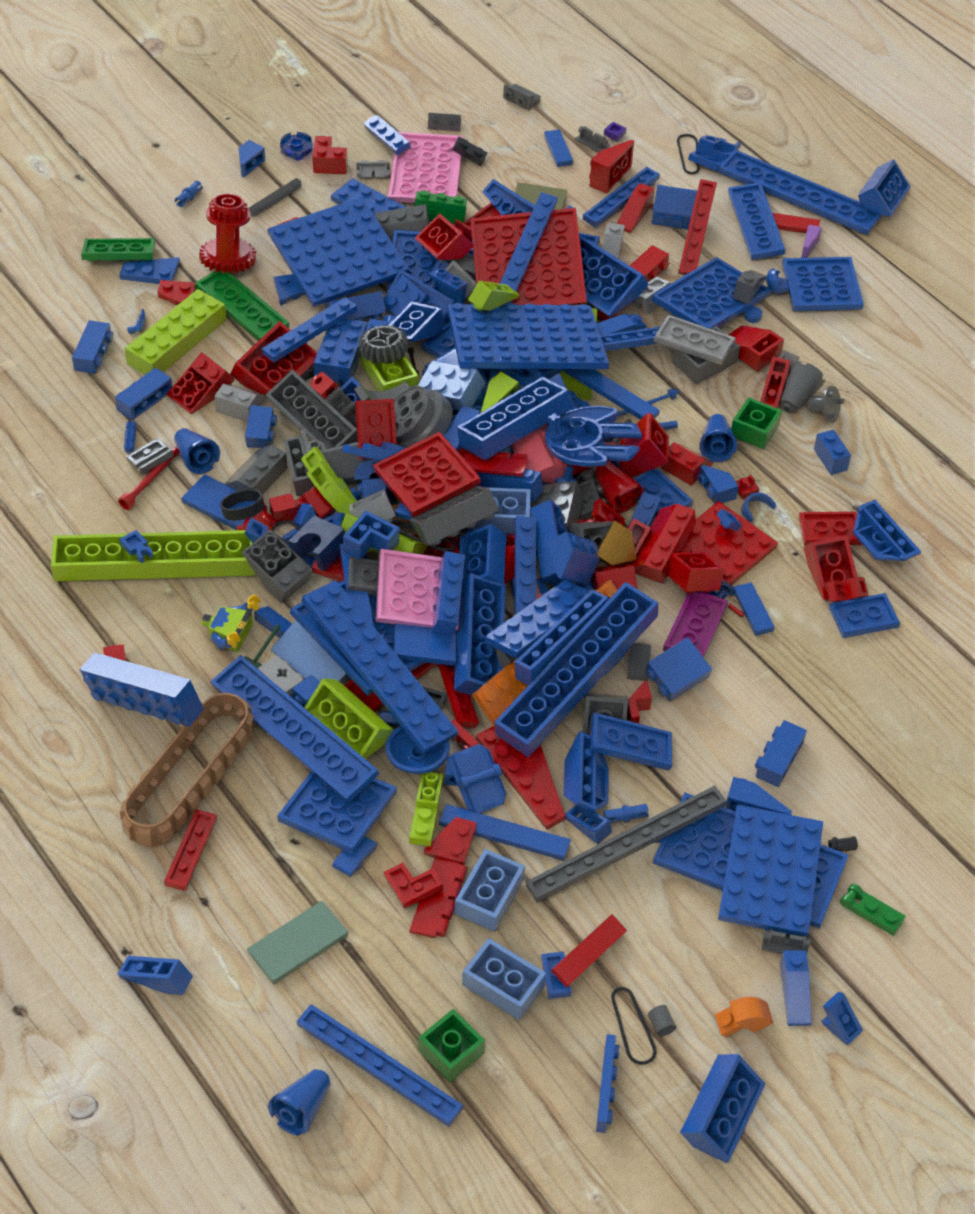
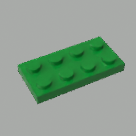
(118, 249)

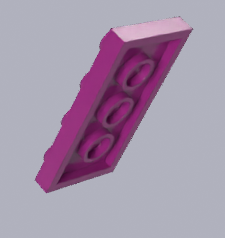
(697, 621)

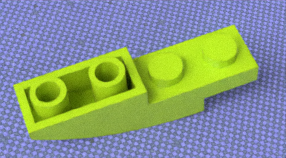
(327, 482)
(426, 809)

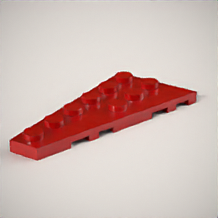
(527, 776)

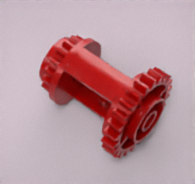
(227, 250)

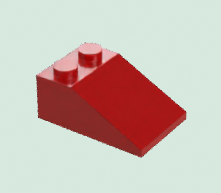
(611, 166)
(829, 562)

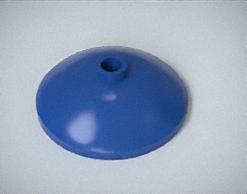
(408, 757)

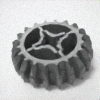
(383, 344)

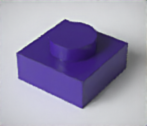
(614, 131)

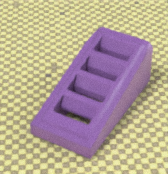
(812, 238)

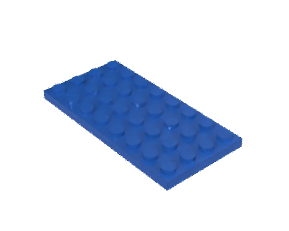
(703, 851)

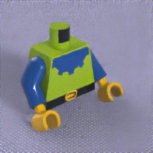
(231, 624)

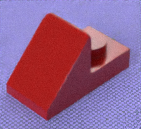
(318, 502)
(603, 512)

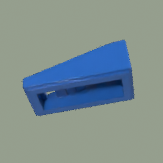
(598, 831)

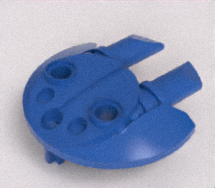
(580, 436)

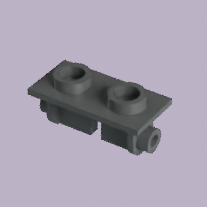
(443, 121)
(592, 141)
(780, 942)

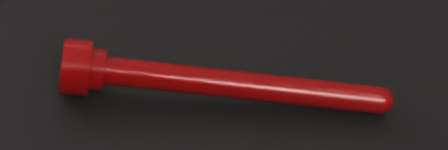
(128, 499)

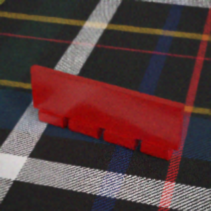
(499, 463)
(436, 910)

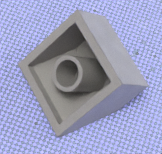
(237, 401)
(376, 504)

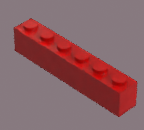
(649, 264)

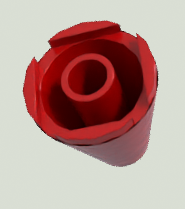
(618, 487)

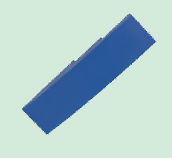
(373, 452)

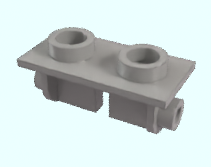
(365, 168)

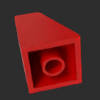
(652, 445)

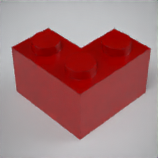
(328, 158)

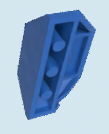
(882, 534)
(586, 775)

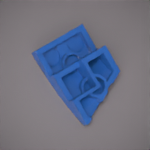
(712, 151)

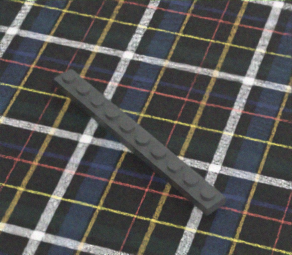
(625, 843)

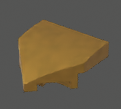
(617, 545)

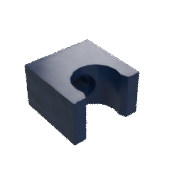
(321, 538)

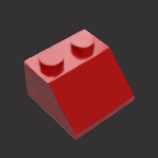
(685, 463)
(617, 574)

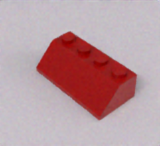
(665, 537)

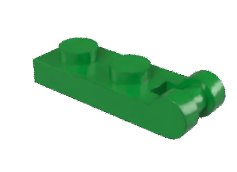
(872, 909)

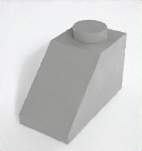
(613, 239)

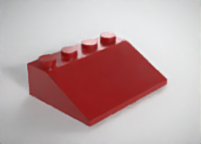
(261, 373)

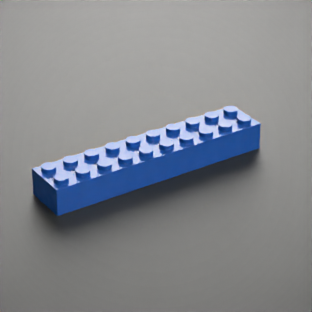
(576, 669)

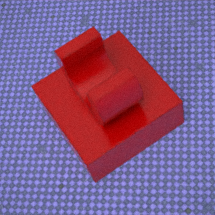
(746, 487)

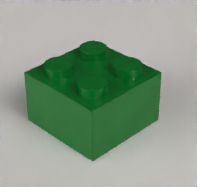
(756, 423)
(451, 1045)

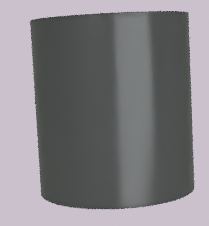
(662, 1020)

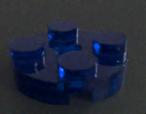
(296, 145)

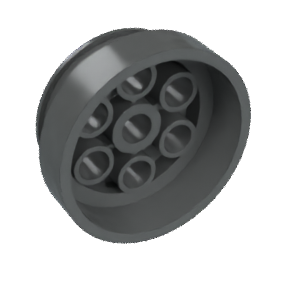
(420, 415)

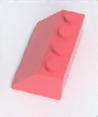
(539, 456)

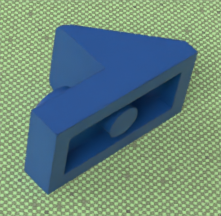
(841, 1019)

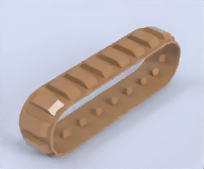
(160, 833)

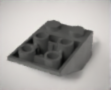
(277, 566)

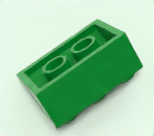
(448, 206)

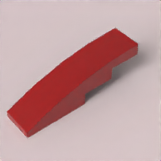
(589, 950)

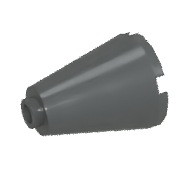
(800, 386)

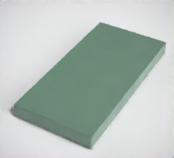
(297, 942)

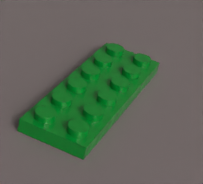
(241, 303)

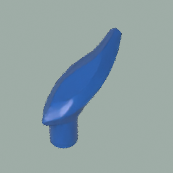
(140, 323)

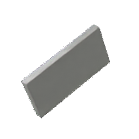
(694, 339)

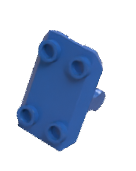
(478, 778)

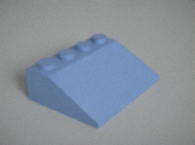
(307, 655)

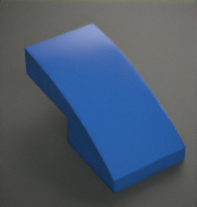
(351, 863)

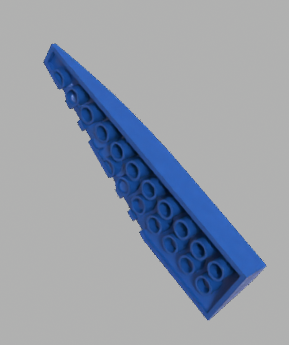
(607, 280)

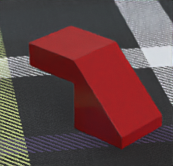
(847, 589)
(639, 701)

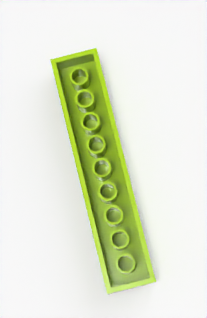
(173, 556)

